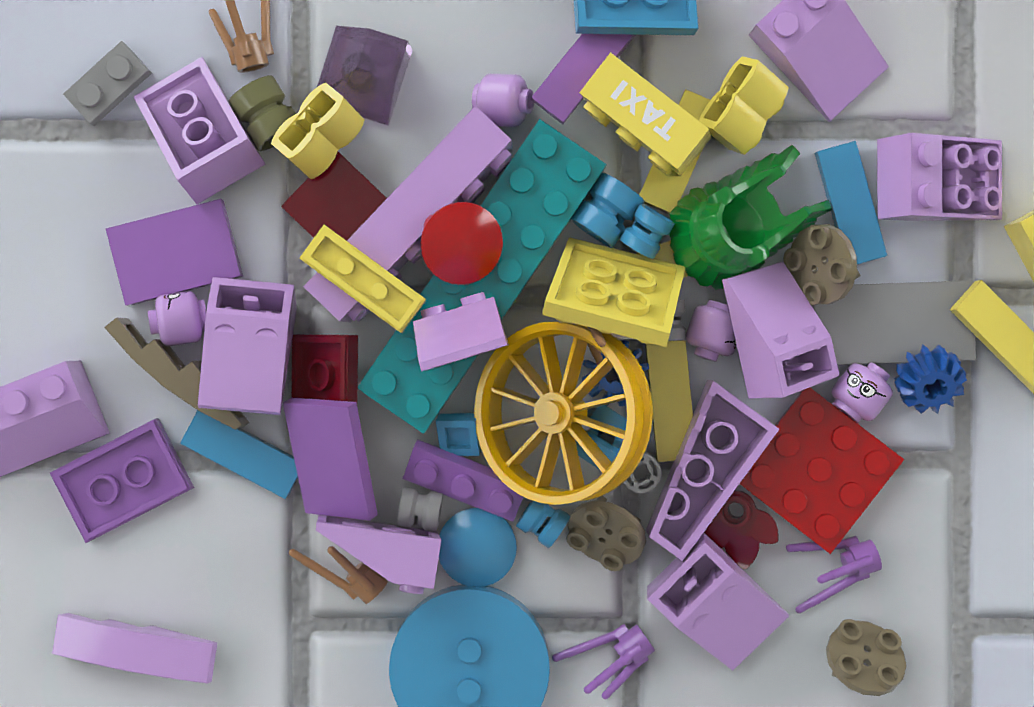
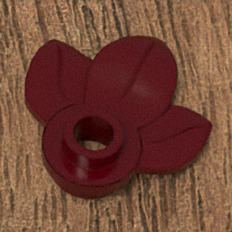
(744, 533)

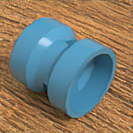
(642, 239)
(535, 515)

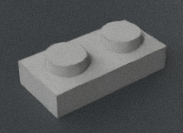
(107, 83)

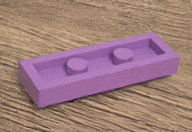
(461, 480)

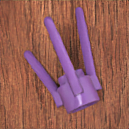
(857, 563)
(633, 652)

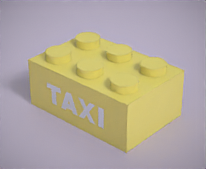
(644, 116)

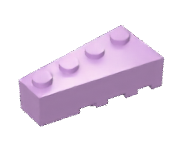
(710, 465)

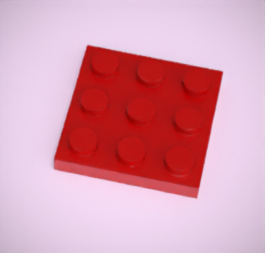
(820, 470)

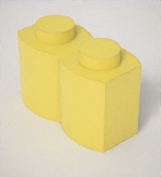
(743, 105)
(318, 131)

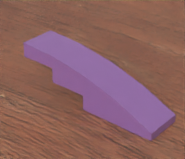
(561, 89)

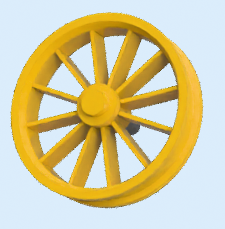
(561, 414)

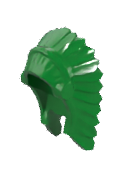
(737, 222)

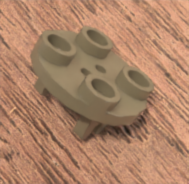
(810, 252)
(606, 533)
(884, 657)

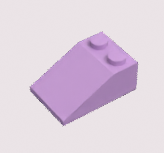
(820, 51)
(198, 131)
(458, 333)
(396, 553)

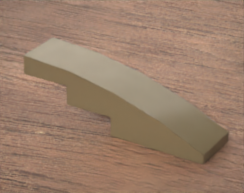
(168, 369)

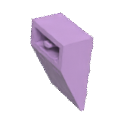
(939, 178)
(777, 333)
(246, 345)
(715, 603)

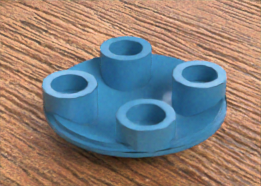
(477, 547)

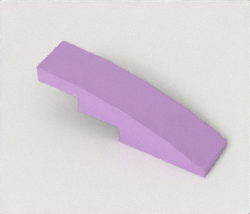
(135, 648)

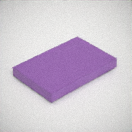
(173, 252)
(330, 458)
(121, 480)

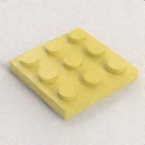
(615, 292)

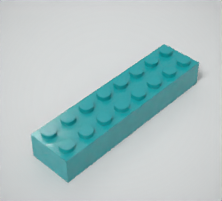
(532, 208)

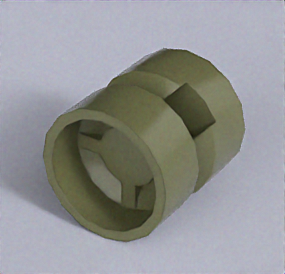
(262, 108)

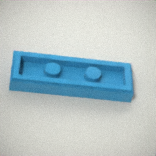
(851, 200)
(242, 454)

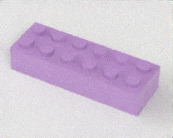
(444, 177)

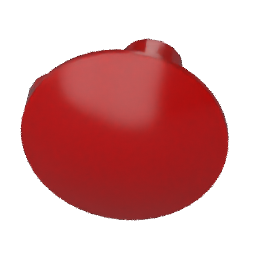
(461, 243)

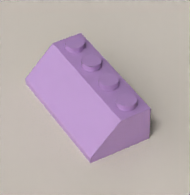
(47, 415)

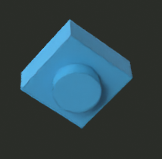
(458, 434)

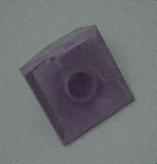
(367, 70)

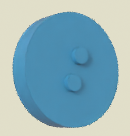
(469, 652)

